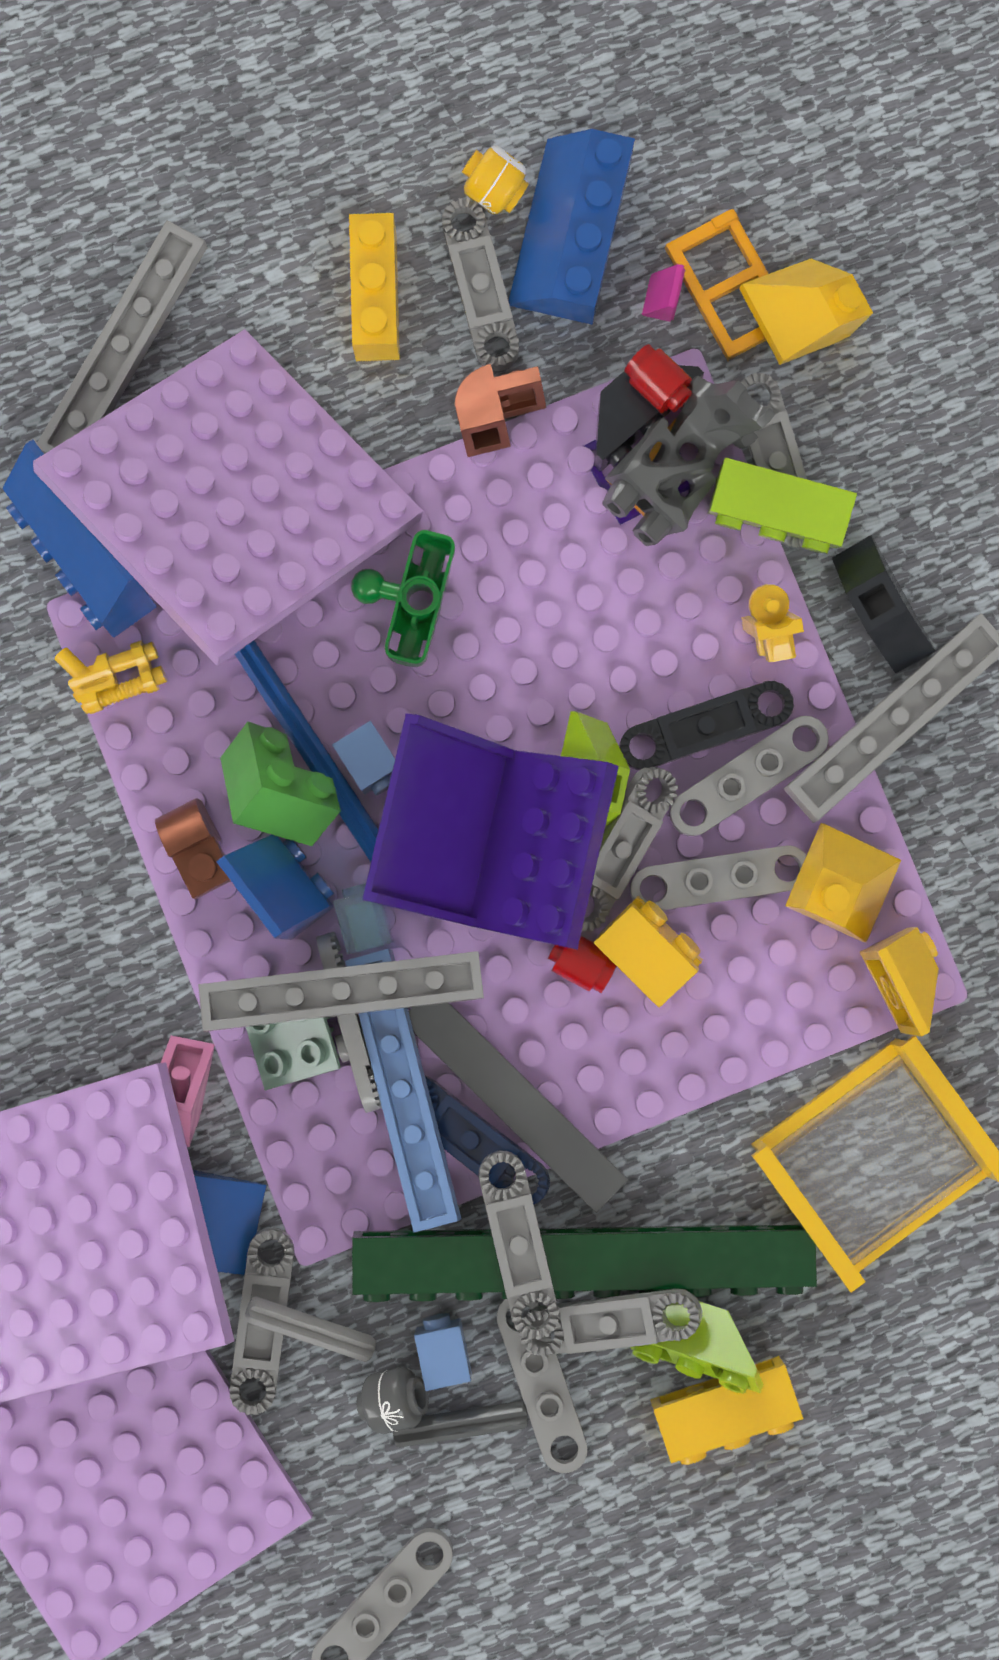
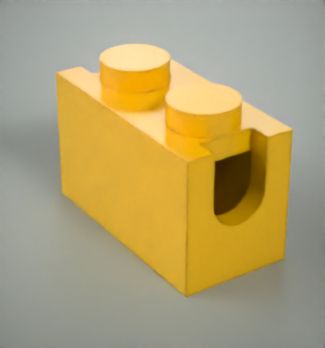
(650, 950)

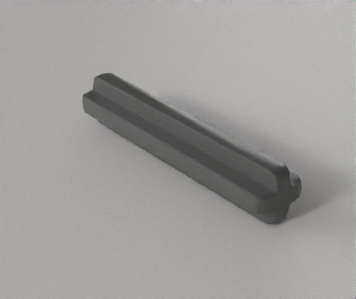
(464, 1424)

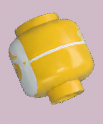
(495, 180)

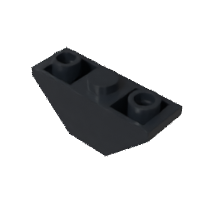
(625, 418)
(882, 605)

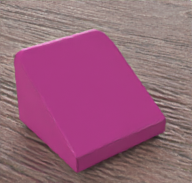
(664, 293)

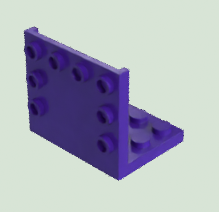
(490, 834)

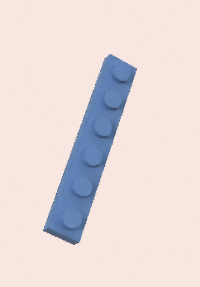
(408, 1112)

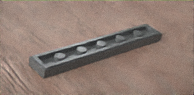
(517, 1103)

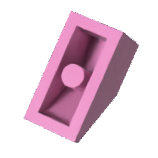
(188, 1070)

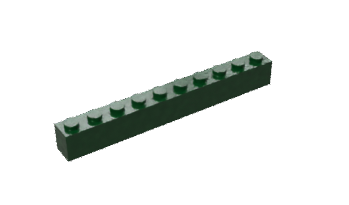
(589, 1260)

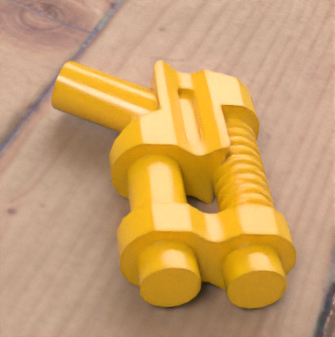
(98, 684)

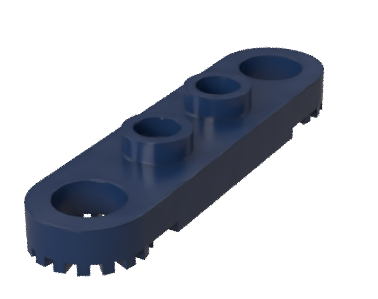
(473, 1138)

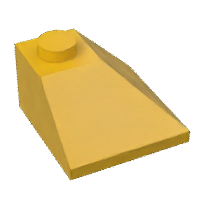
(805, 307)
(843, 882)
(906, 977)

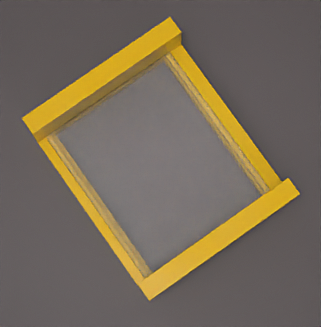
(876, 1156)

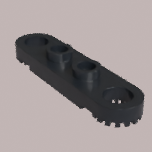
(707, 725)

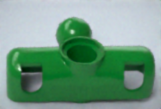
(412, 624)

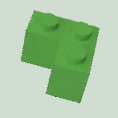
(271, 792)

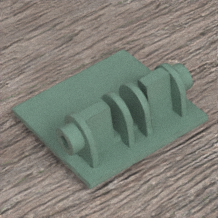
(293, 1051)

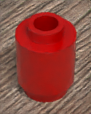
(659, 379)
(584, 967)

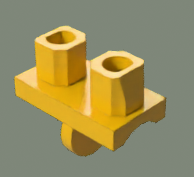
(772, 623)

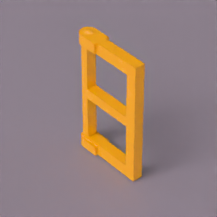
(702, 298)

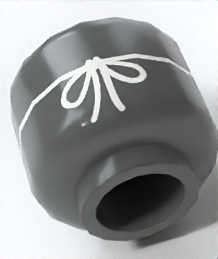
(392, 1400)

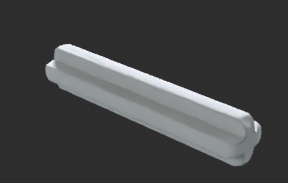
(310, 1329)

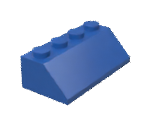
(572, 224)
(87, 566)

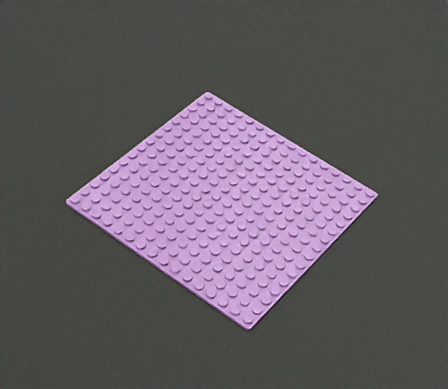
(537, 621)

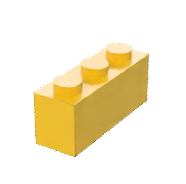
(374, 287)
(714, 1416)

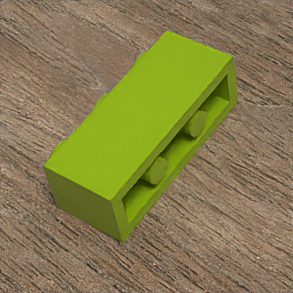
(781, 505)

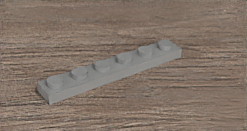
(126, 334)
(895, 719)
(340, 991)

